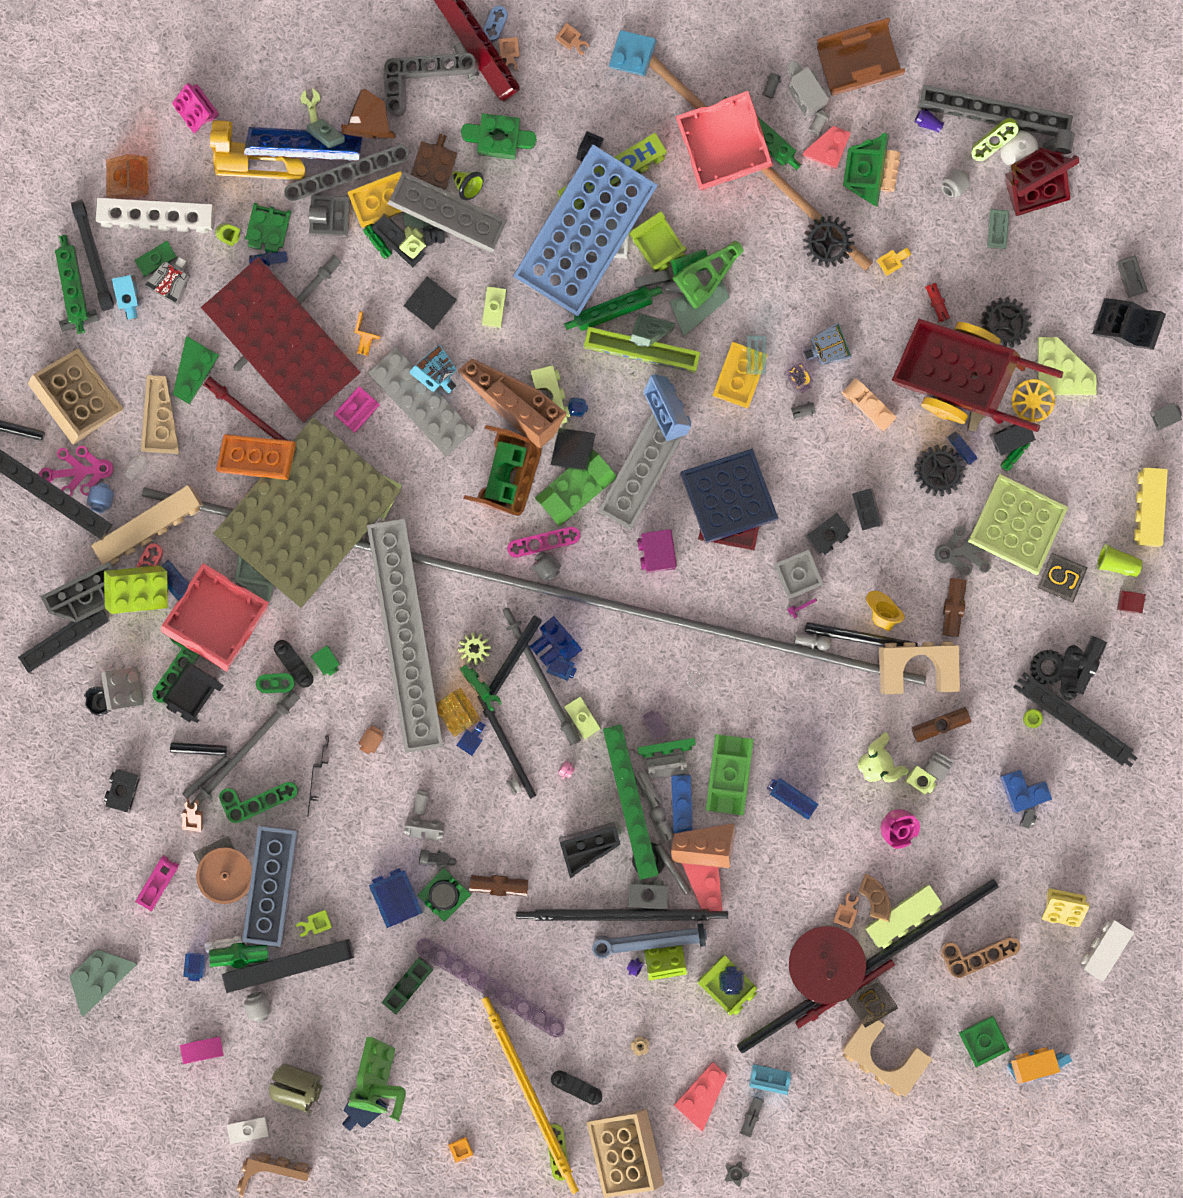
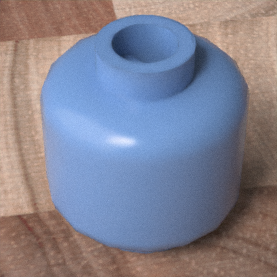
(100, 498)

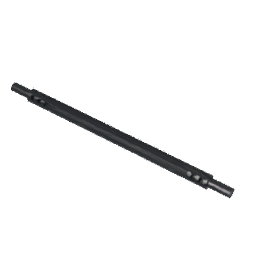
(621, 914)

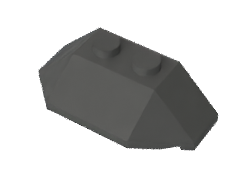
(78, 597)

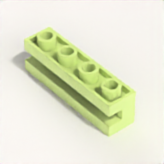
(903, 916)

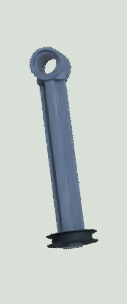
(650, 941)

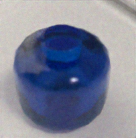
(577, 407)

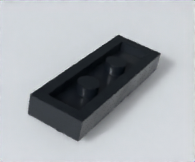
(394, 236)

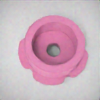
(566, 769)

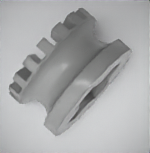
(514, 786)

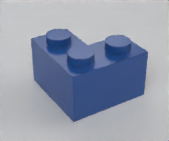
(1021, 795)

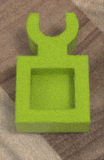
(317, 923)

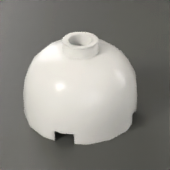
(1018, 147)

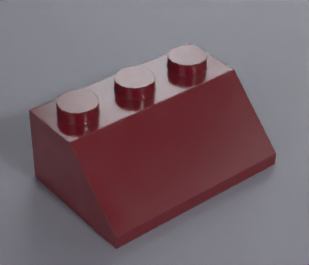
(1046, 195)

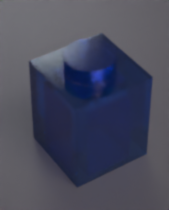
(562, 669)
(195, 966)

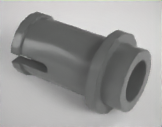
(771, 85)
(806, 409)

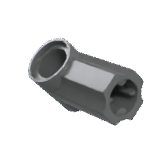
(1061, 143)

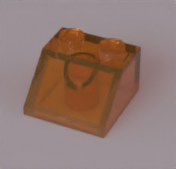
(127, 176)

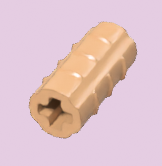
(890, 170)

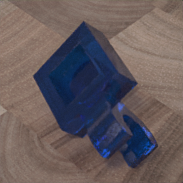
(470, 741)

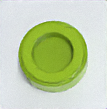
(1032, 718)

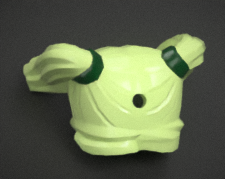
(880, 762)

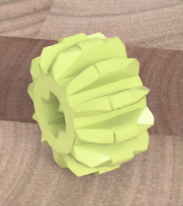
(476, 642)

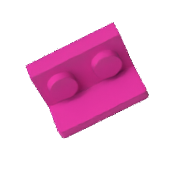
(194, 107)

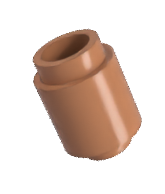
(371, 740)

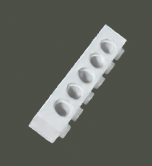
(107, 206)

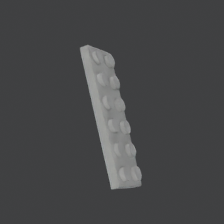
(447, 212)
(424, 407)
(639, 475)

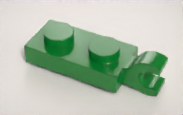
(481, 688)

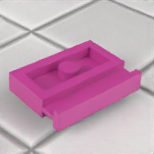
(357, 409)

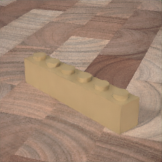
(147, 525)

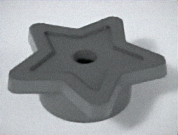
(738, 1178)

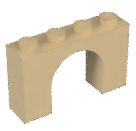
(894, 658)
(900, 1078)

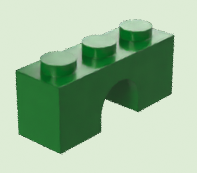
(505, 459)

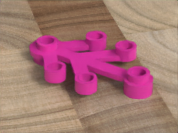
(79, 470)

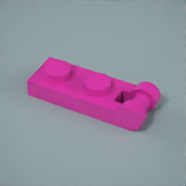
(157, 884)

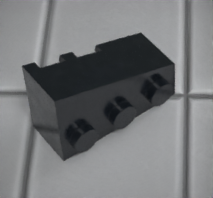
(587, 846)

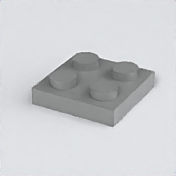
(798, 574)
(122, 688)

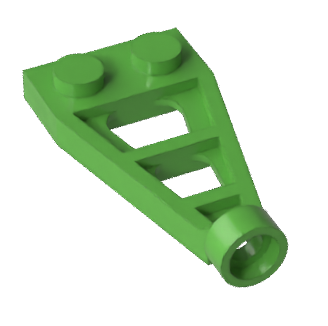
(691, 285)

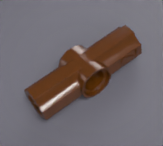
(954, 607)
(929, 728)
(498, 885)

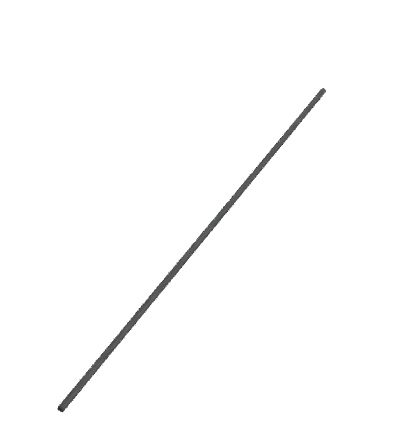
(605, 603)

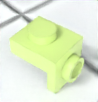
(413, 243)

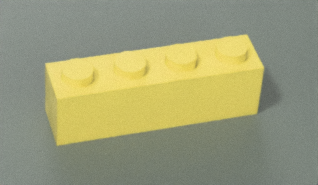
(1151, 507)

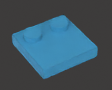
(632, 53)

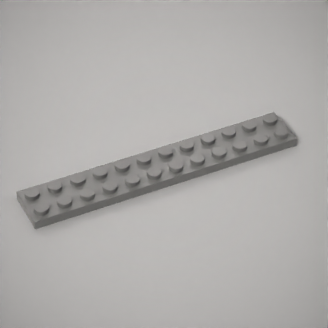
(405, 635)

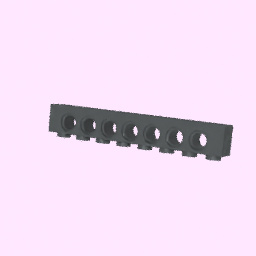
(992, 110)

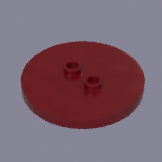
(827, 965)

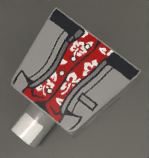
(170, 281)

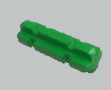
(377, 241)
(1013, 457)

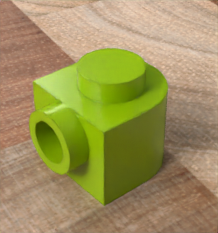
(227, 233)

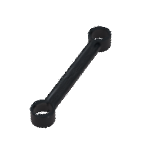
(103, 293)

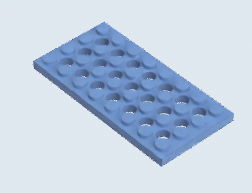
(614, 238)

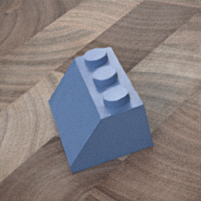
(667, 407)

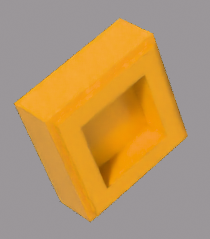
(460, 1149)

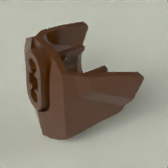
(368, 118)

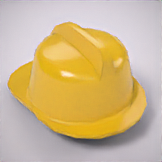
(885, 611)

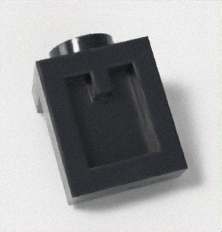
(587, 142)

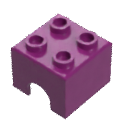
(657, 551)

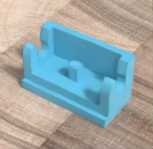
(770, 1079)

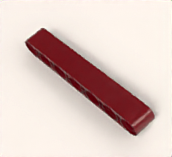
(479, 45)

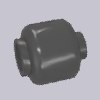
(546, 566)

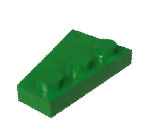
(193, 369)

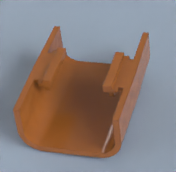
(858, 57)

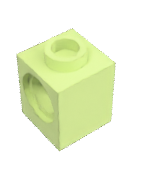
(912, 780)

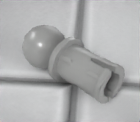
(823, 642)
(657, 814)

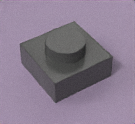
(1028, 818)

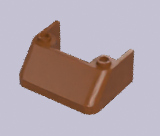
(519, 476)

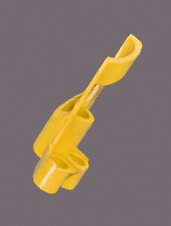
(230, 157)

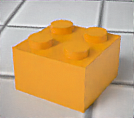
(1035, 1066)

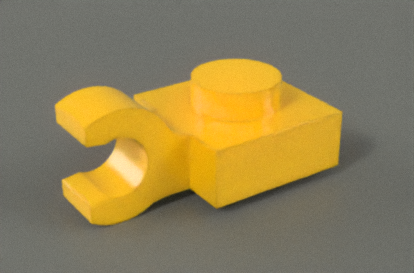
(891, 261)

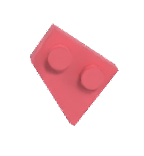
(828, 147)

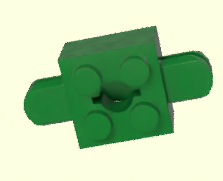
(498, 136)

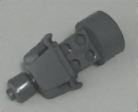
(440, 859)

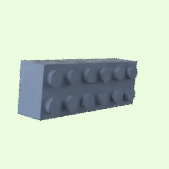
(270, 886)

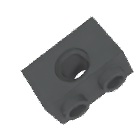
(658, 901)

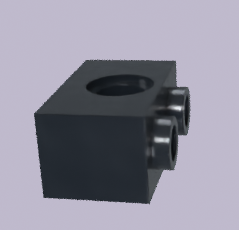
(834, 524)
(127, 779)

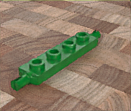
(777, 146)
(71, 284)
(613, 308)

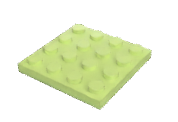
(1018, 524)

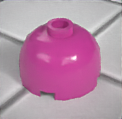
(899, 828)

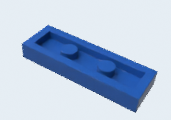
(681, 803)

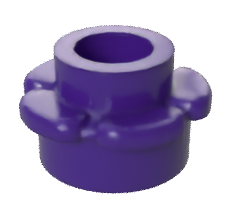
(634, 967)

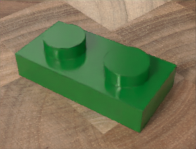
(685, 260)

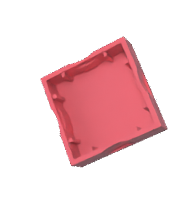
(724, 141)
(214, 617)

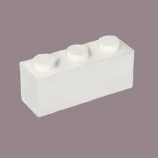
(1106, 949)

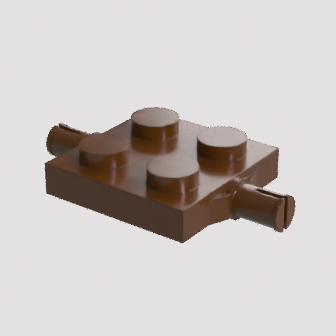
(434, 163)

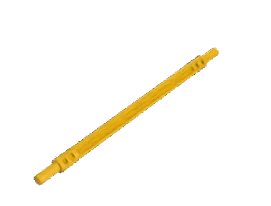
(530, 1095)

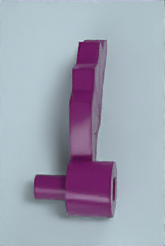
(792, 610)

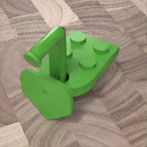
(373, 1080)

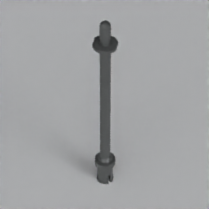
(323, 273)
(281, 709)
(566, 725)

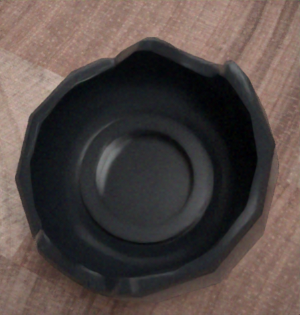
(96, 701)

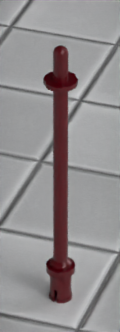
(222, 393)

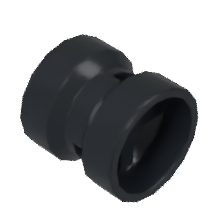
(433, 235)

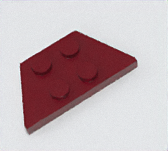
(1039, 168)

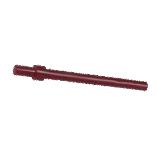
(813, 1014)

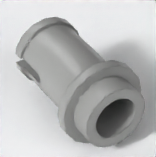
(819, 121)
(421, 801)

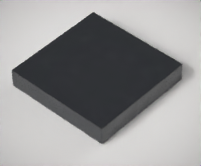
(573, 449)

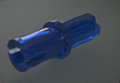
(270, 258)

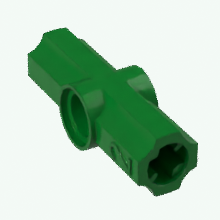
(238, 955)

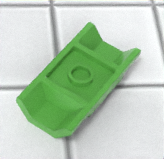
(575, 489)
(729, 774)

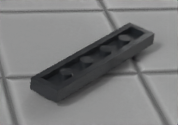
(62, 640)

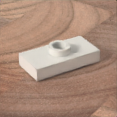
(247, 1130)

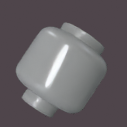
(955, 183)
(257, 1007)

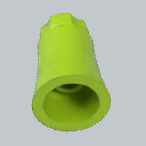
(1118, 561)

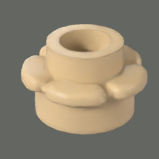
(637, 1041)

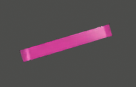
(544, 545)

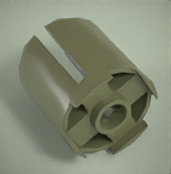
(295, 1087)

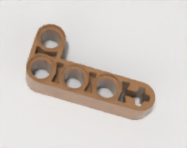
(982, 953)

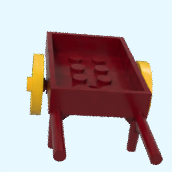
(945, 365)

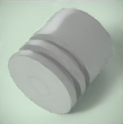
(938, 766)

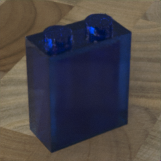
(792, 798)
(395, 897)

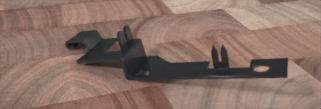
(317, 765)

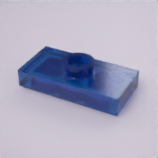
(175, 581)

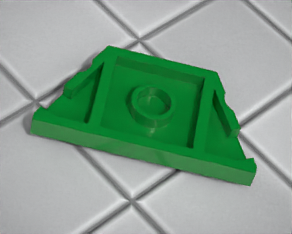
(866, 168)

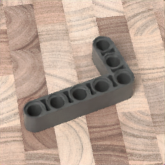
(403, 73)

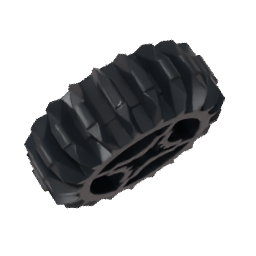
(828, 249)
(1001, 315)
(936, 462)

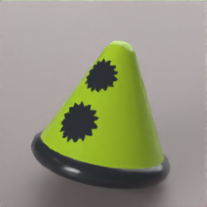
(468, 183)

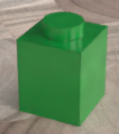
(326, 661)

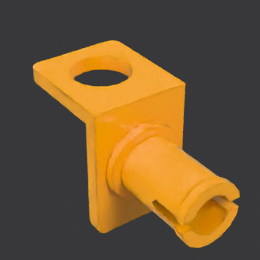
(366, 337)

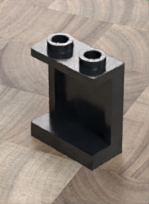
(190, 692)

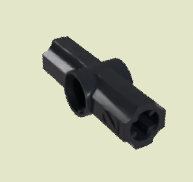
(1089, 662)

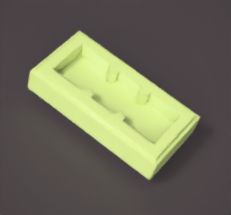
(494, 307)
(582, 717)

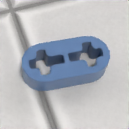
(499, 25)

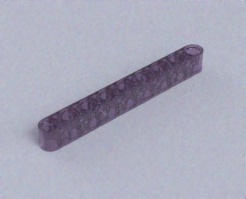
(500, 987)

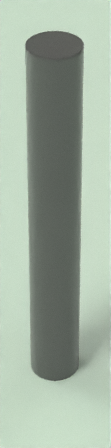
(205, 777)
(672, 868)

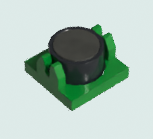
(443, 895)

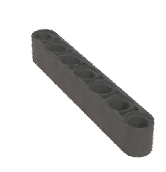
(339, 179)

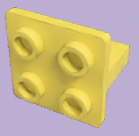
(1065, 907)

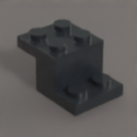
(1129, 323)

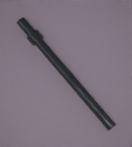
(507, 747)

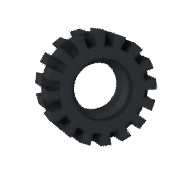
(1036, 666)

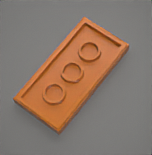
(256, 456)

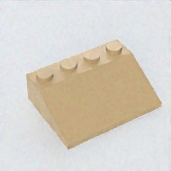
(75, 395)
(625, 1153)

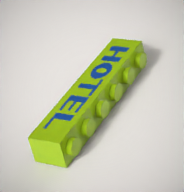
(636, 157)
(656, 354)

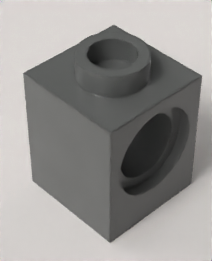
(1166, 416)

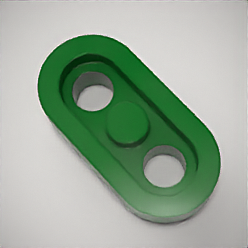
(275, 683)

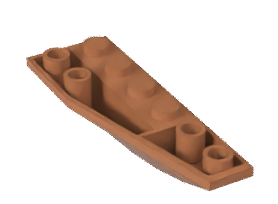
(515, 401)

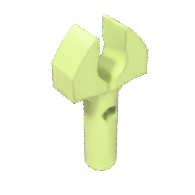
(311, 105)

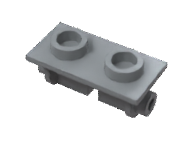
(667, 766)
(415, 826)

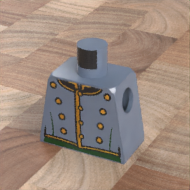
(828, 347)

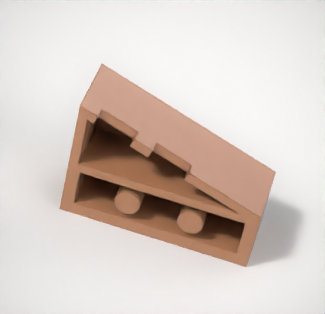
(705, 846)

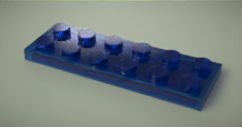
(299, 143)

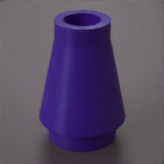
(927, 120)

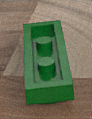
(666, 748)

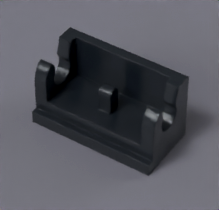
(1011, 438)
(867, 509)

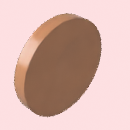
(224, 875)

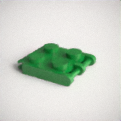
(267, 228)

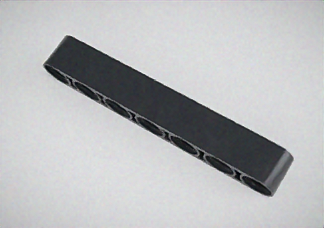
(288, 966)

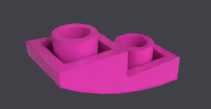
(201, 1050)

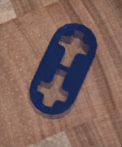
(962, 448)

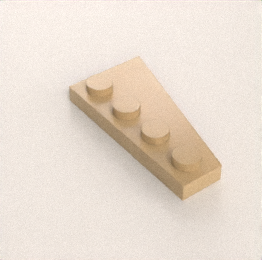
(158, 419)

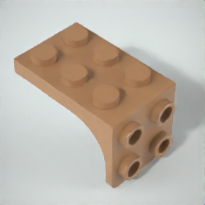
(264, 1162)

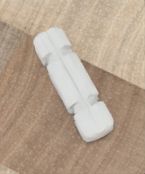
(222, 943)

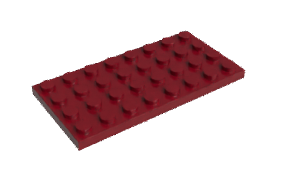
(280, 340)

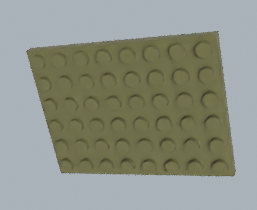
(308, 524)

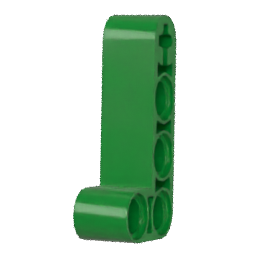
(174, 668)
(264, 805)

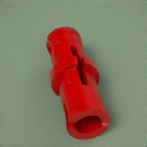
(937, 302)

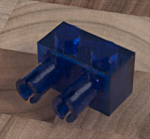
(559, 639)

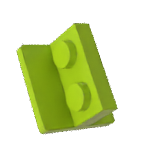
(665, 962)

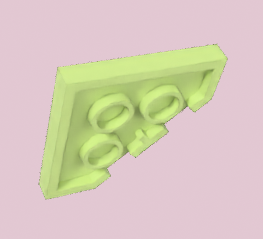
(1077, 376)

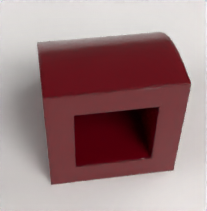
(1131, 602)

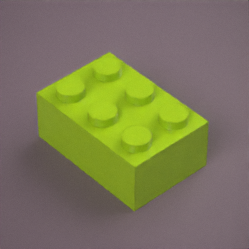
(135, 589)

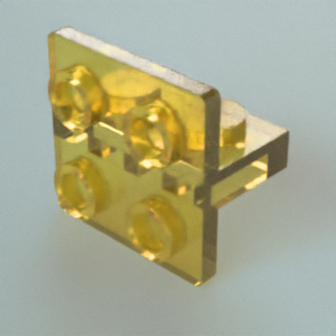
(457, 712)

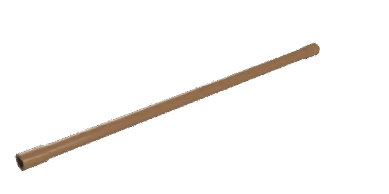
(861, 259)

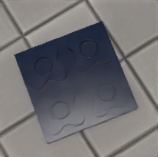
(729, 495)

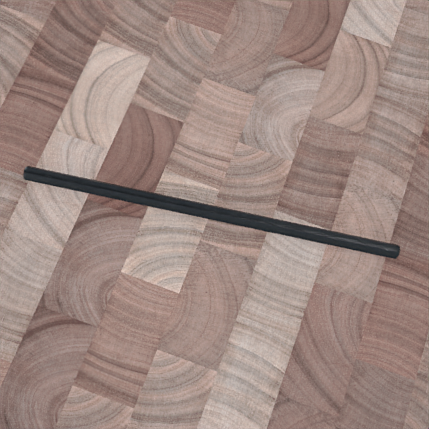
(874, 961)

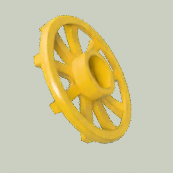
(1033, 400)

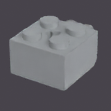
(806, 89)

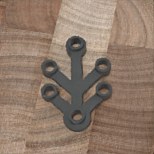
(965, 550)

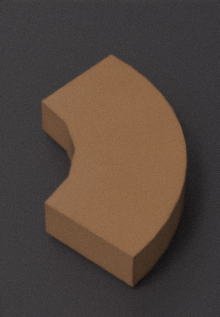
(878, 898)

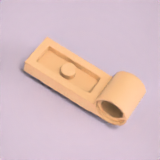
(869, 404)

